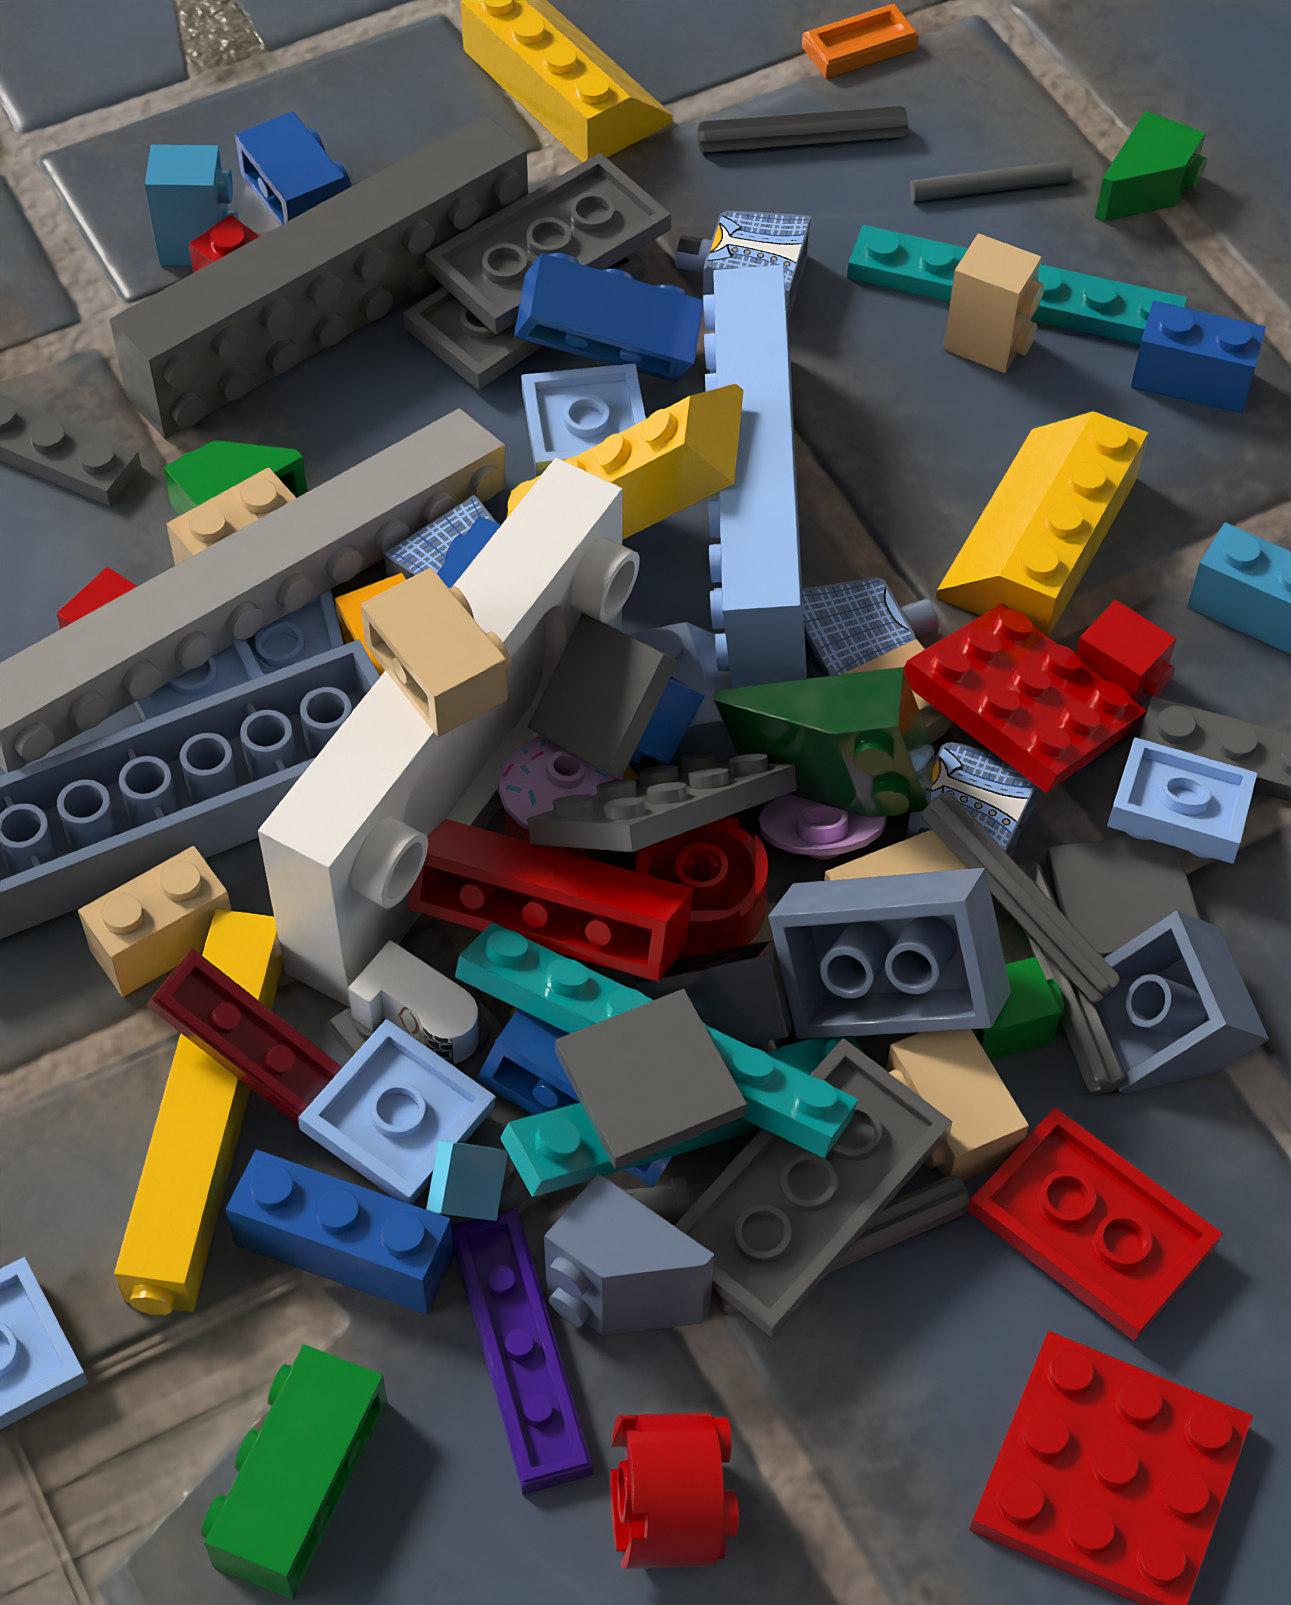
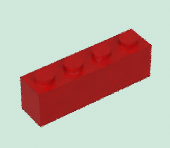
(553, 899)

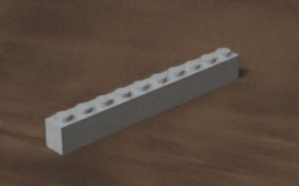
(239, 586)

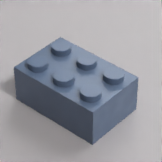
(891, 954)

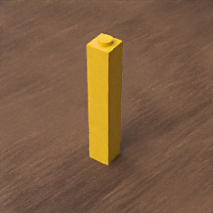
(194, 1138)

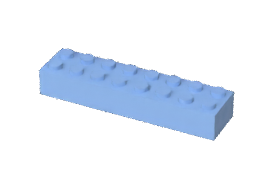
(759, 512)

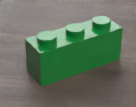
(294, 1470)

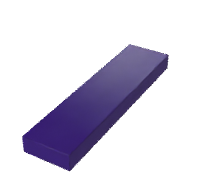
(521, 1353)

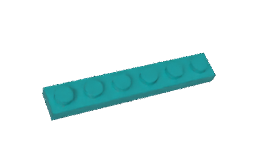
(1068, 297)
(575, 997)
(564, 1150)

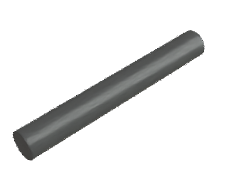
(990, 181)

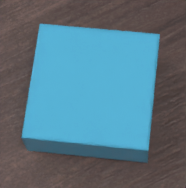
(467, 1180)

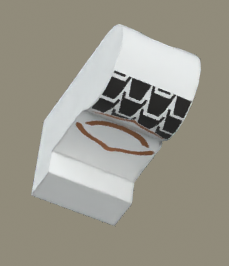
(417, 1002)

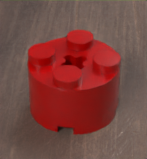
(727, 878)
(671, 1490)

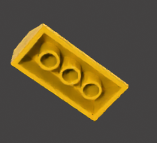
(560, 76)
(667, 458)
(1047, 519)

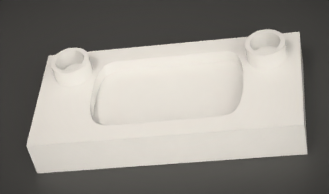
(361, 814)

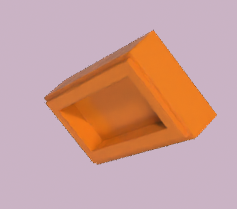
(860, 41)

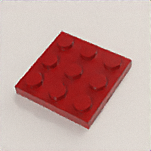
(1023, 696)
(1112, 1474)

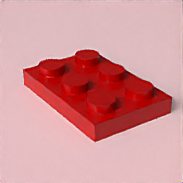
(1094, 1223)

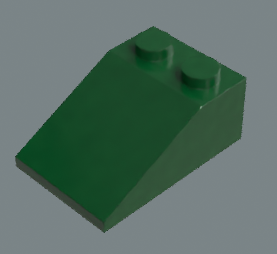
(849, 736)

